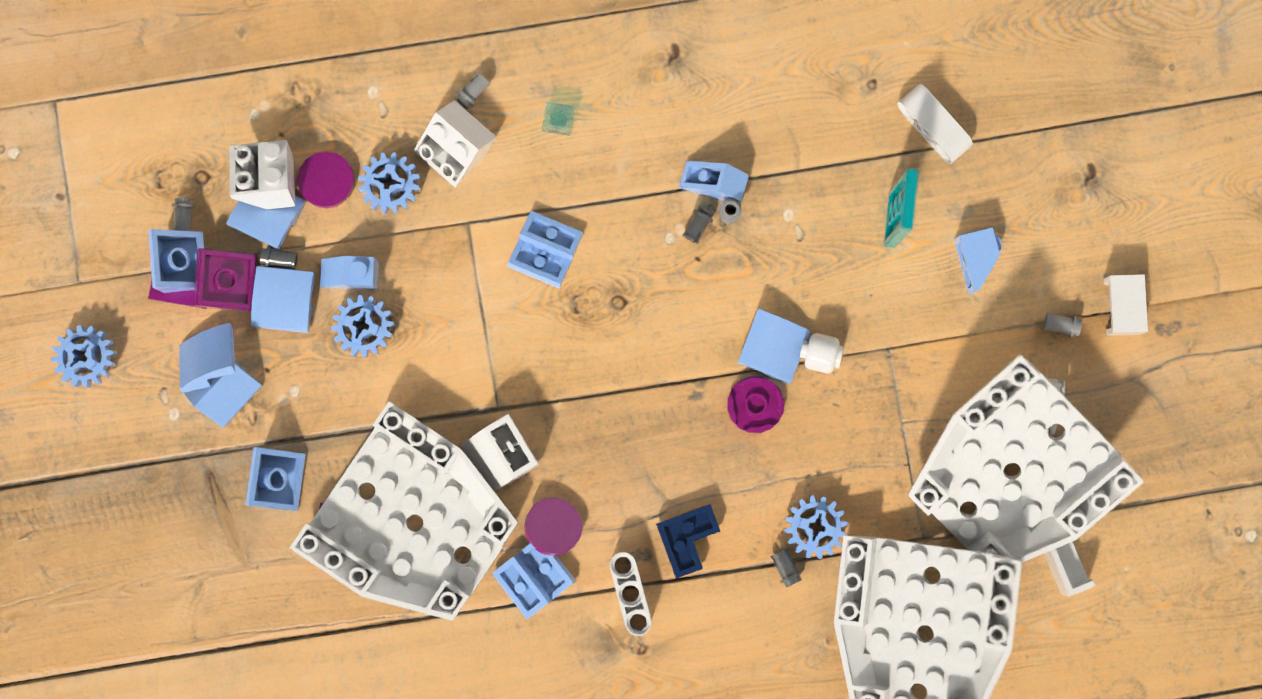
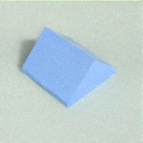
(174, 259)
(225, 395)
(275, 479)

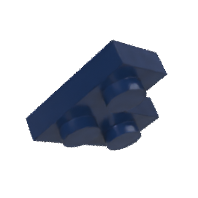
(679, 535)

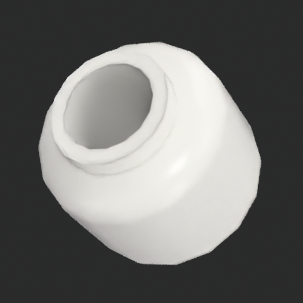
(822, 353)

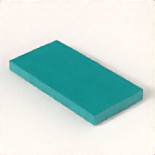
(901, 208)

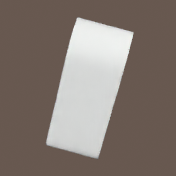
(935, 123)
(634, 607)

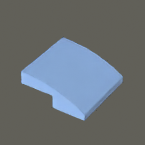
(266, 224)
(545, 249)
(282, 299)
(773, 346)
(206, 357)
(533, 579)

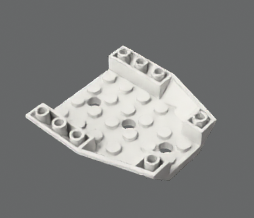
(1061, 480)
(369, 540)
(888, 599)

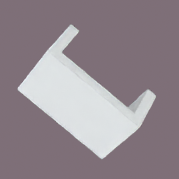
(1127, 304)
(1068, 570)

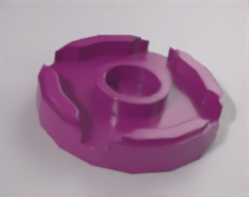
(326, 180)
(755, 404)
(553, 526)

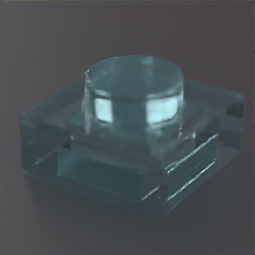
(558, 118)

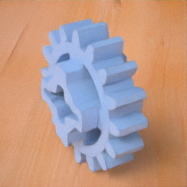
(387, 195)
(366, 315)
(76, 364)
(818, 513)

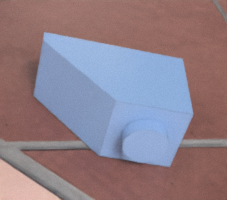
(714, 180)
(977, 256)
(350, 273)

